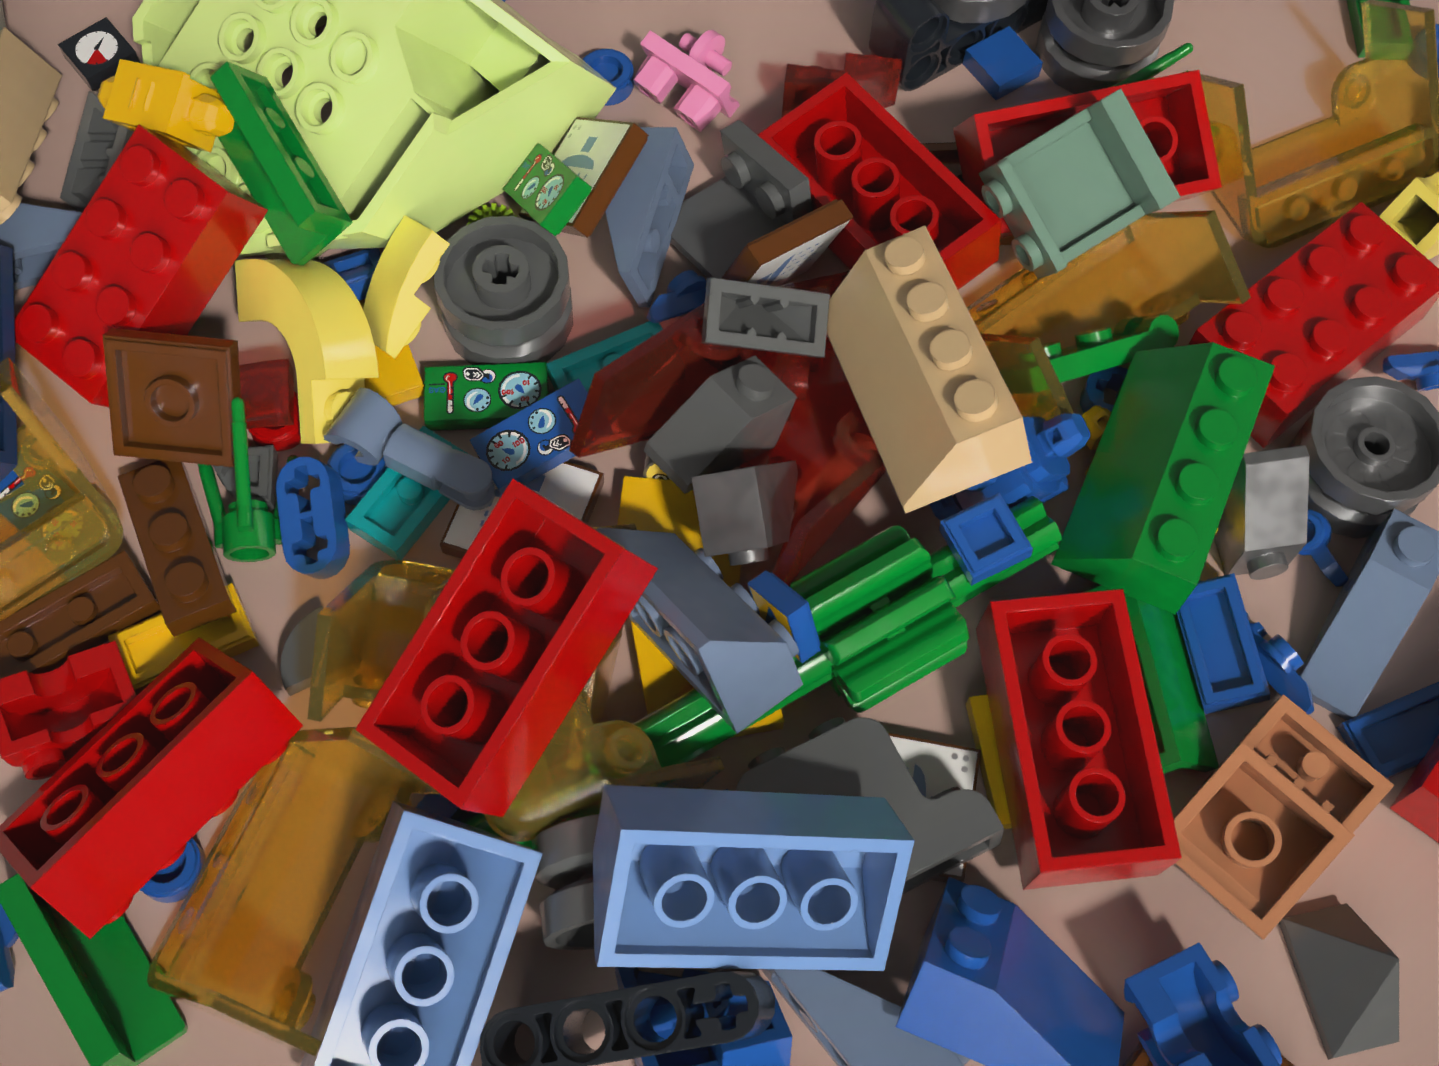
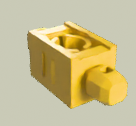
(165, 104)

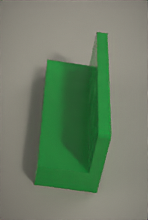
(278, 165)
(1170, 689)
(95, 981)

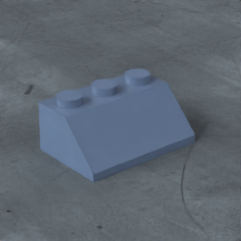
(711, 629)

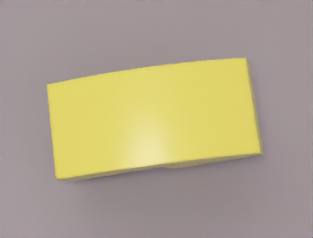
(404, 265)

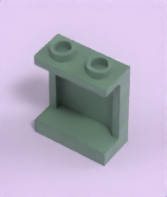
(1077, 185)

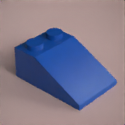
(1004, 989)

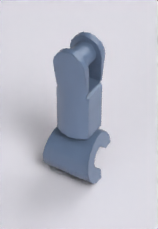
(378, 432)

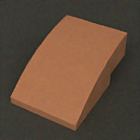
(1275, 815)

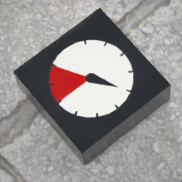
(97, 52)

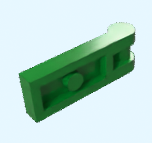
(1102, 350)

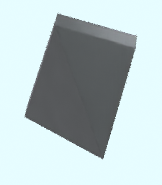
(93, 153)
(765, 318)
(1345, 978)

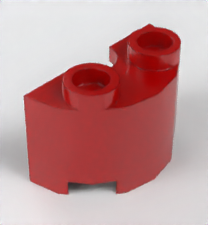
(59, 711)

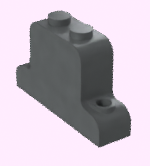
(864, 762)

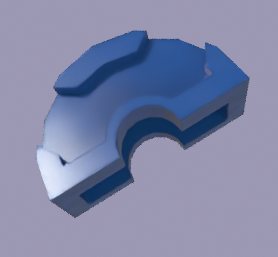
(1193, 1015)

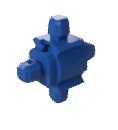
(1044, 478)

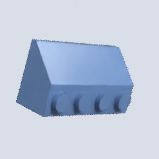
(746, 879)
(424, 945)

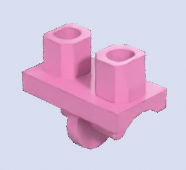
(706, 91)

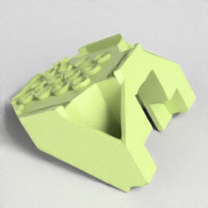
(424, 96)

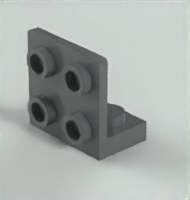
(749, 202)

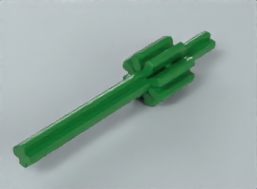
(881, 625)

